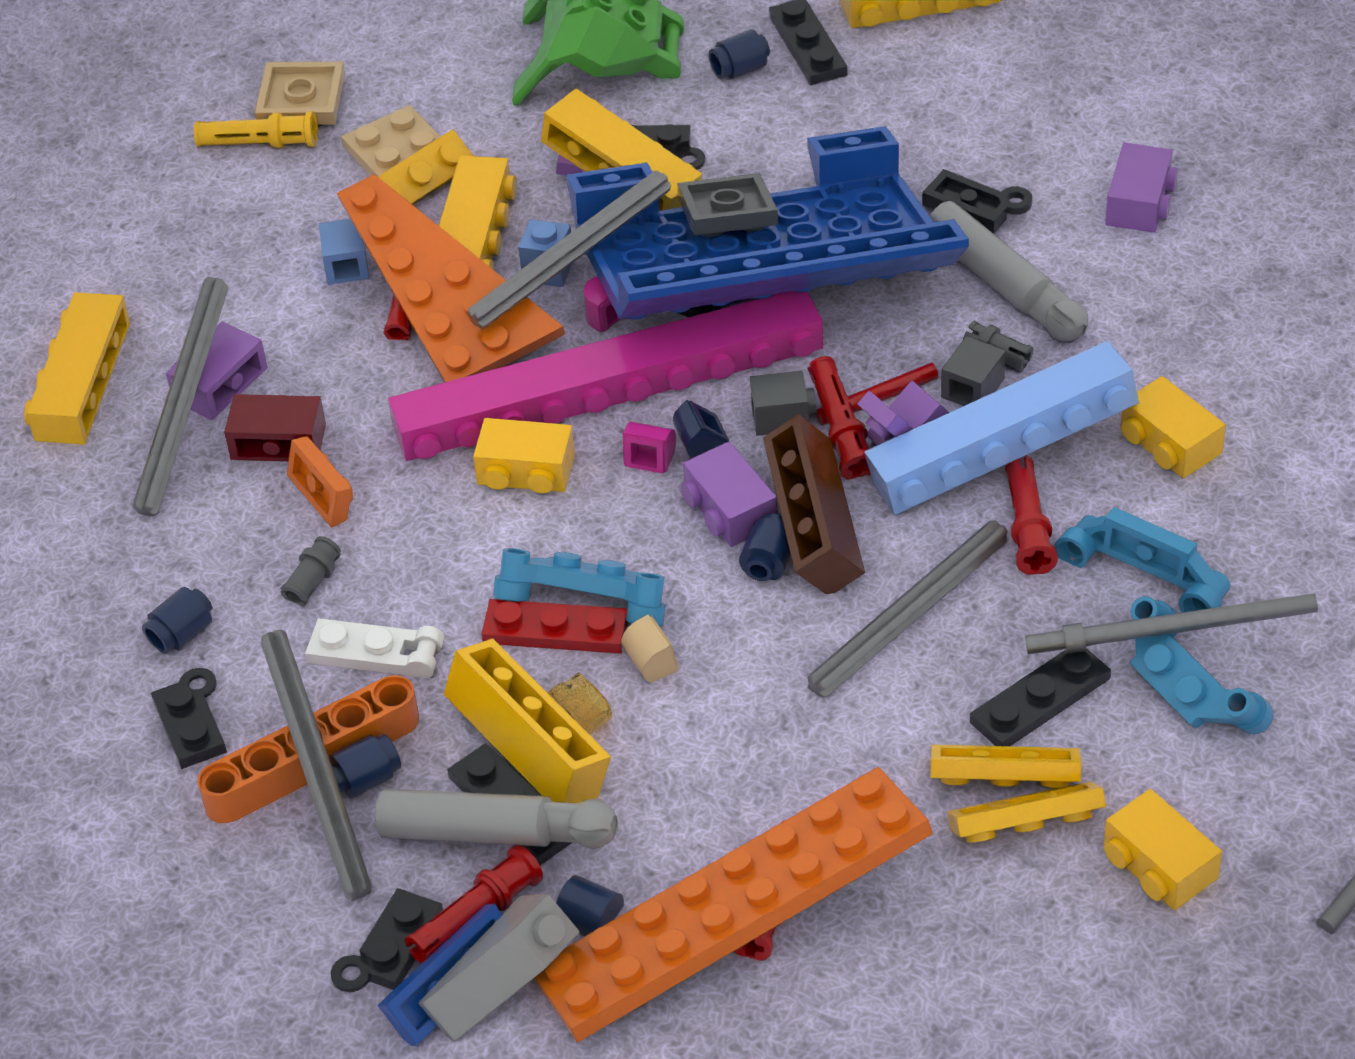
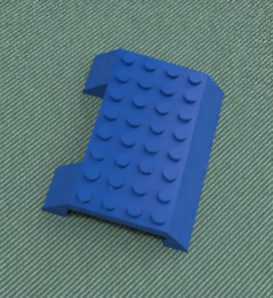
(843, 230)

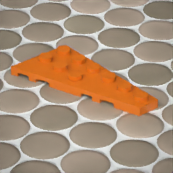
(439, 282)

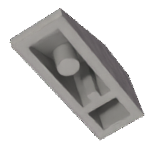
(499, 964)

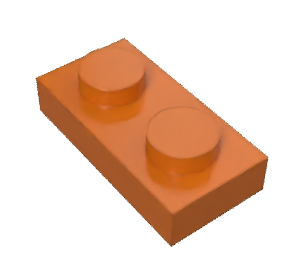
(319, 481)

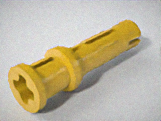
(274, 130)

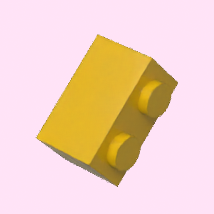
(1173, 428)
(524, 455)
(1161, 850)

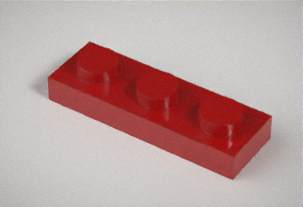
(555, 626)

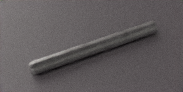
(568, 250)
(180, 397)
(907, 609)
(316, 765)

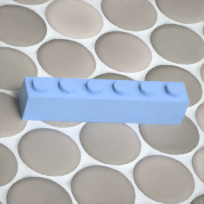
(1002, 427)

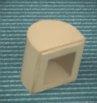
(649, 649)

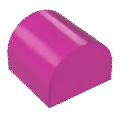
(598, 307)
(648, 447)

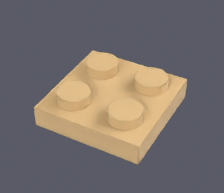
(300, 88)
(389, 140)

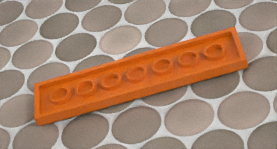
(730, 902)

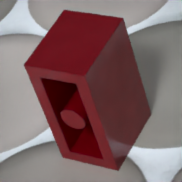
(266, 424)

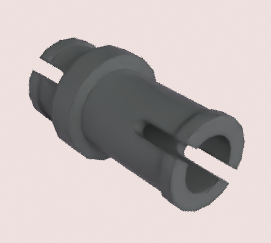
(1015, 350)
(314, 565)

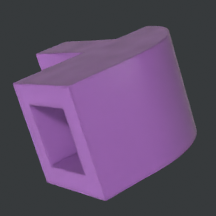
(907, 412)

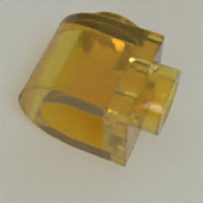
(582, 702)

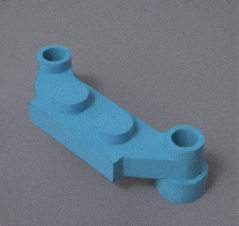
(1147, 549)
(567, 571)
(1188, 684)

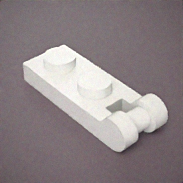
(375, 647)

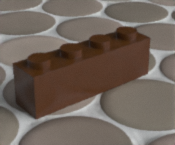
(813, 505)

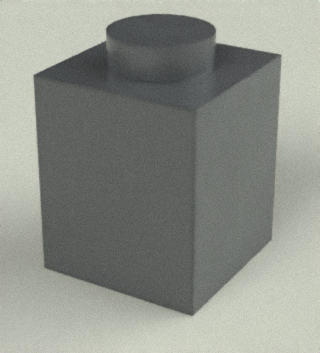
(972, 372)
(778, 399)

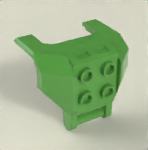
(602, 39)

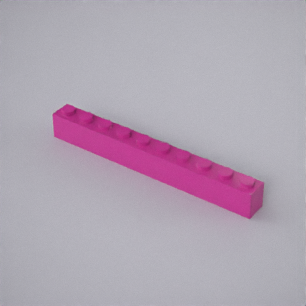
(608, 372)

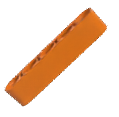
(271, 764)

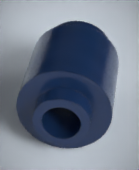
(739, 54)
(765, 549)
(178, 619)
(365, 764)

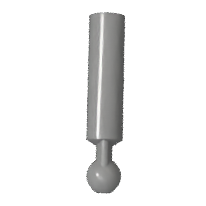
(1015, 277)
(493, 818)

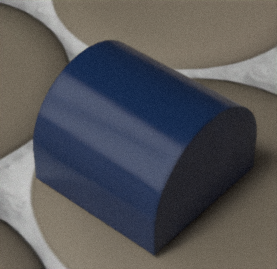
(698, 428)
(589, 904)

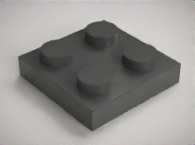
(727, 204)

